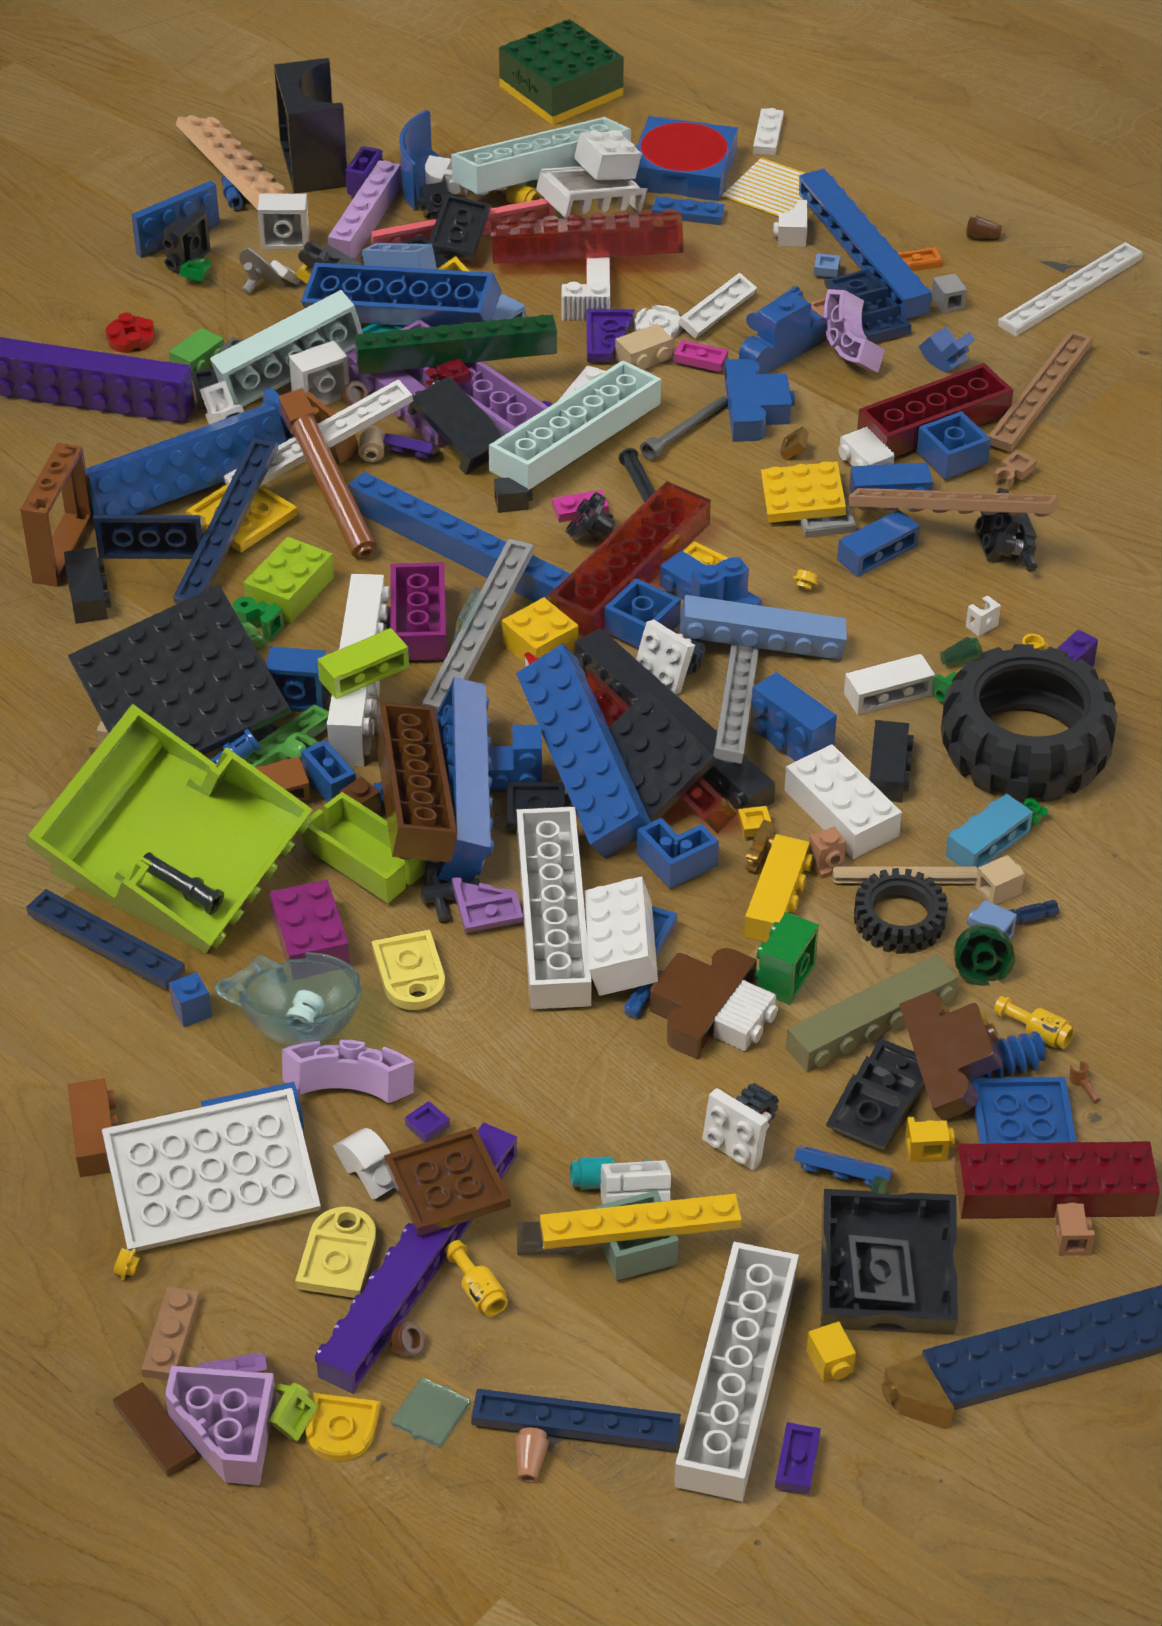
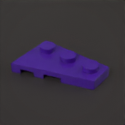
(602, 330)

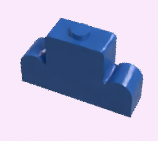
(784, 333)
(755, 399)

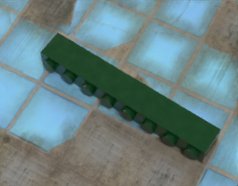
(447, 343)

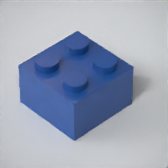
(953, 445)
(635, 606)
(297, 676)

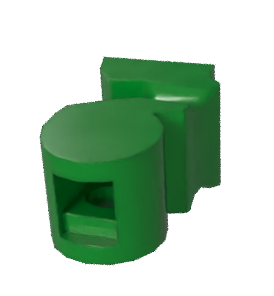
(260, 614)

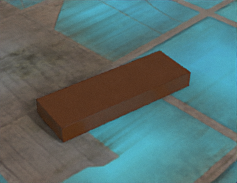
(155, 1429)

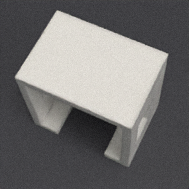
(984, 619)

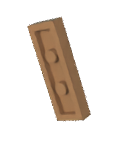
(170, 1332)

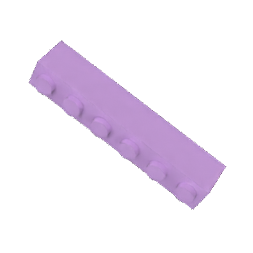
(366, 209)

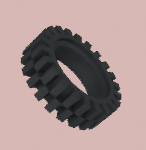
(900, 885)

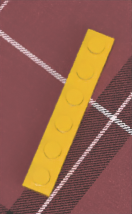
(640, 1221)

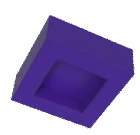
(427, 1122)

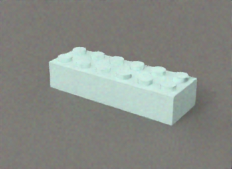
(264, 358)

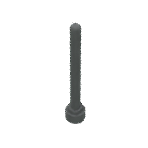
(653, 447)

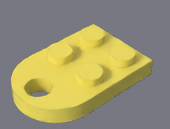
(410, 965)
(335, 1256)

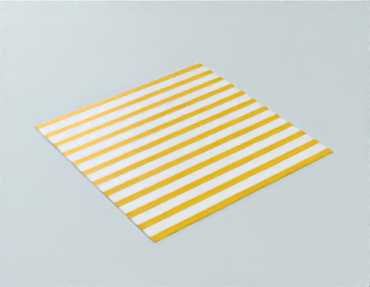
(767, 187)

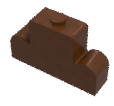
(694, 994)
(950, 1050)

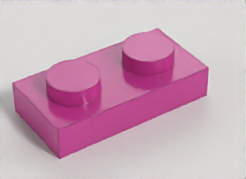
(700, 355)
(566, 506)

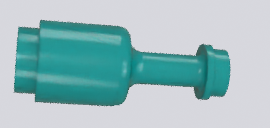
(587, 1171)

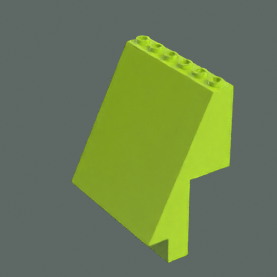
(166, 798)

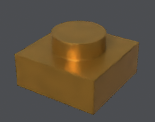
(794, 443)

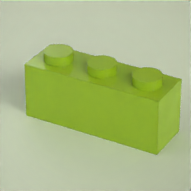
(363, 663)

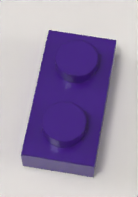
(421, 448)
(797, 1458)

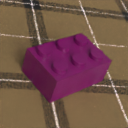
(309, 921)

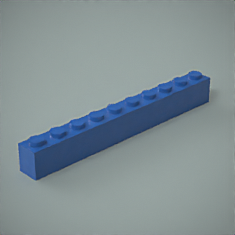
(864, 241)
(447, 534)

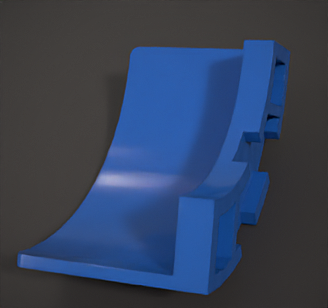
(414, 153)

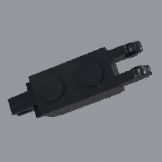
(316, 253)

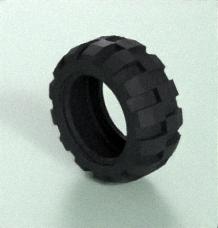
(1023, 763)

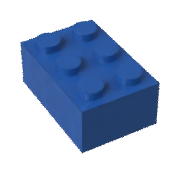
(791, 718)

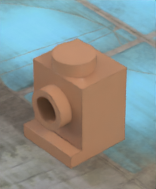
(827, 850)
(1073, 1230)

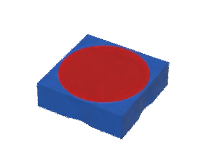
(685, 157)

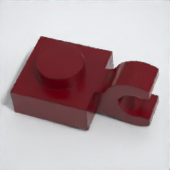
(455, 369)

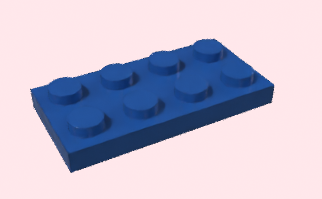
(151, 221)

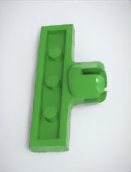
(291, 738)

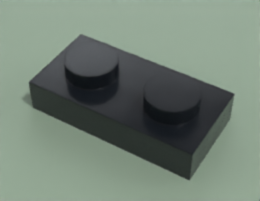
(200, 380)

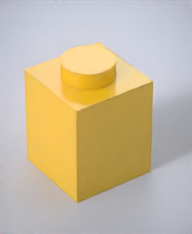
(831, 1352)

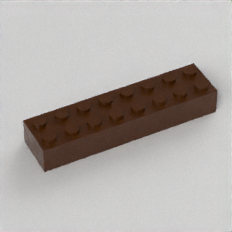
(414, 783)

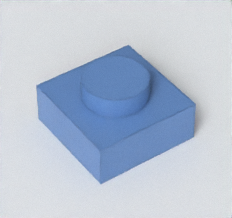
(826, 265)

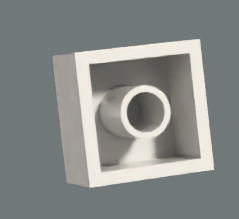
(607, 155)
(283, 221)
(320, 371)

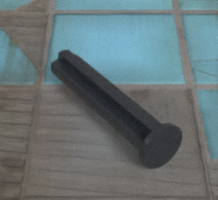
(630, 459)

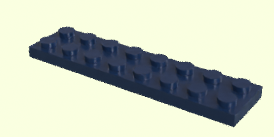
(1049, 1348)

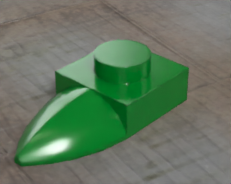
(196, 269)

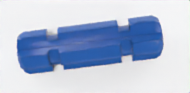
(638, 1000)

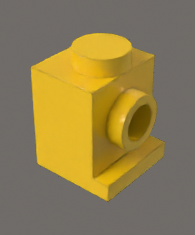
(928, 1140)

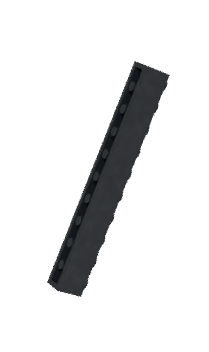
(739, 783)

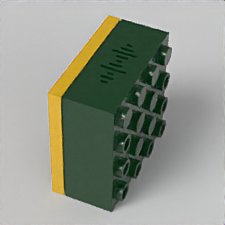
(561, 71)

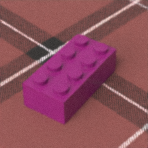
(419, 608)

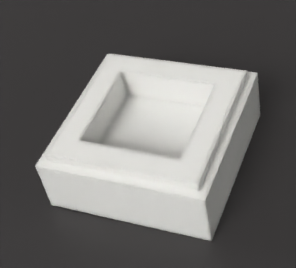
(285, 272)

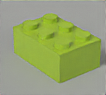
(291, 577)

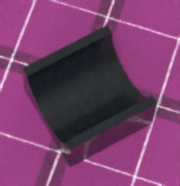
(310, 126)

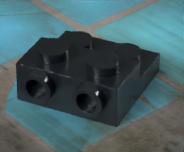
(186, 240)
(874, 1272)

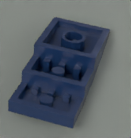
(879, 313)

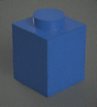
(190, 999)

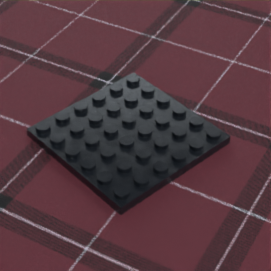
(186, 671)

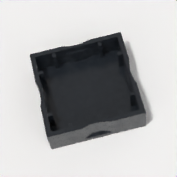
(930, 1228)

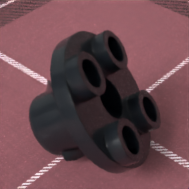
(591, 519)

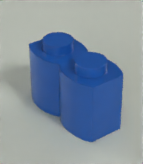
(721, 581)

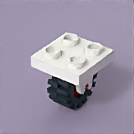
(669, 654)
(740, 1123)

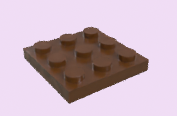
(447, 1181)

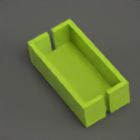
(360, 847)

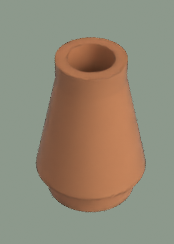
(530, 1453)

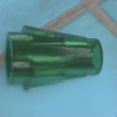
(961, 652)

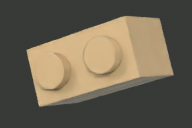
(644, 347)

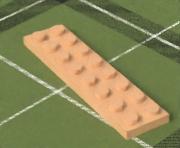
(230, 157)

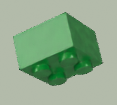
(787, 957)

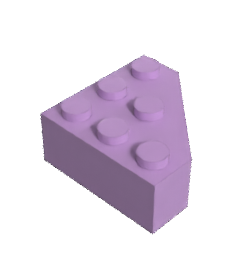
(224, 1417)

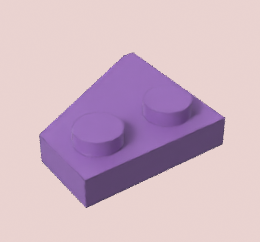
(485, 906)
(251, 1362)

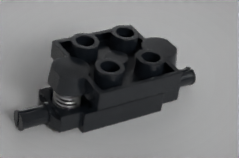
(1007, 536)

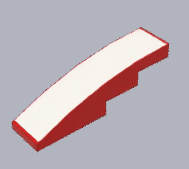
(598, 270)

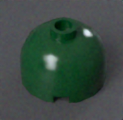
(983, 954)

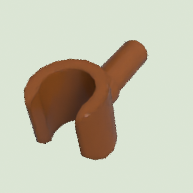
(1081, 1078)

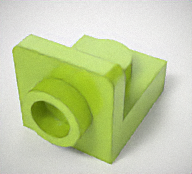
(293, 1410)

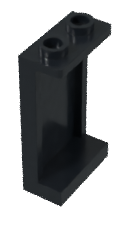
(457, 421)

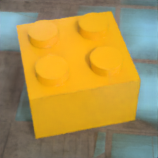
(538, 630)

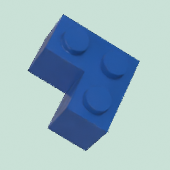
(517, 762)
(676, 856)

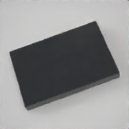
(459, 227)

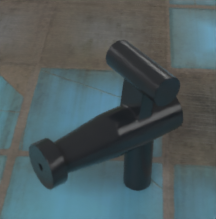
(439, 893)

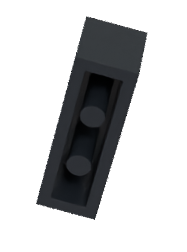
(87, 585)
(891, 758)

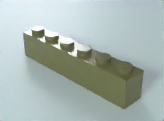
(867, 1014)

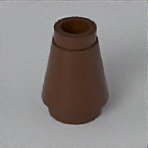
(982, 228)

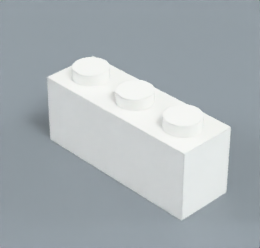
(889, 684)

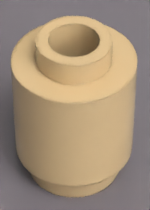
(371, 444)

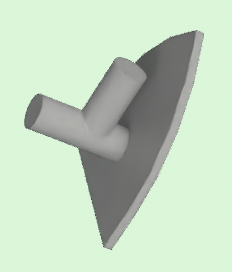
(257, 268)

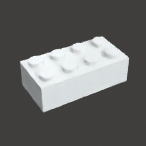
(843, 798)
(620, 936)

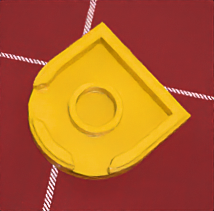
(342, 1426)

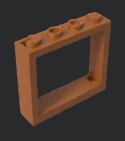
(65, 473)

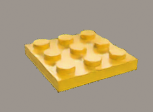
(803, 492)
(263, 517)

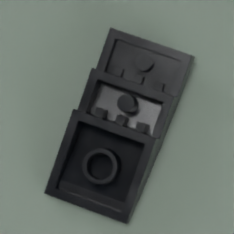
(879, 1096)

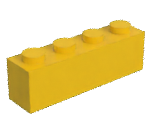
(778, 885)

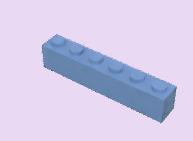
(763, 627)

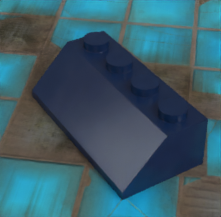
(148, 536)

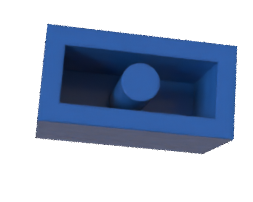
(326, 770)

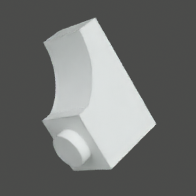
(792, 226)

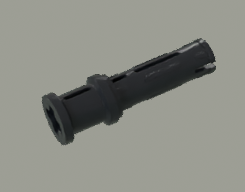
(192, 888)

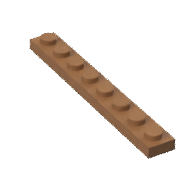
(1040, 390)
(951, 500)

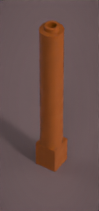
(301, 422)

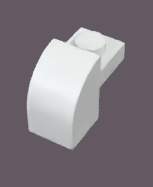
(440, 170)
(219, 402)
(364, 1154)

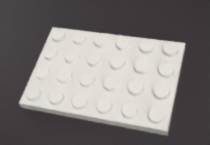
(210, 1170)

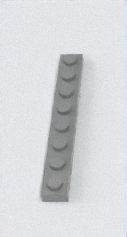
(481, 619)
(736, 704)

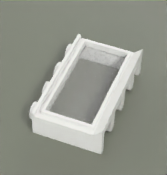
(568, 184)

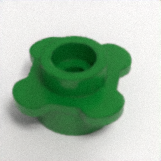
(1038, 811)

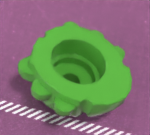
(255, 636)

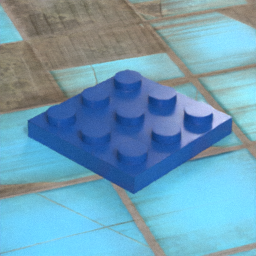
(1023, 1110)

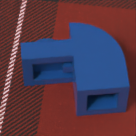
(944, 350)

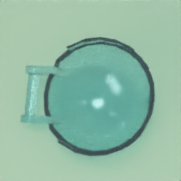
(272, 987)

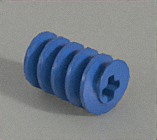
(1020, 1052)

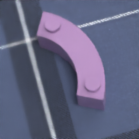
(846, 333)
(348, 1067)

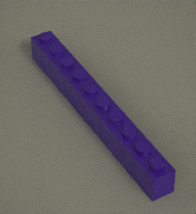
(397, 1286)

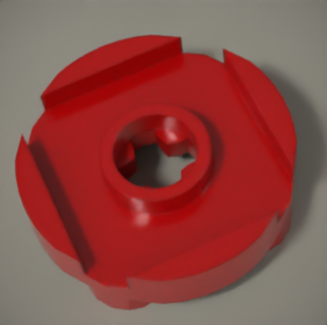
(130, 333)

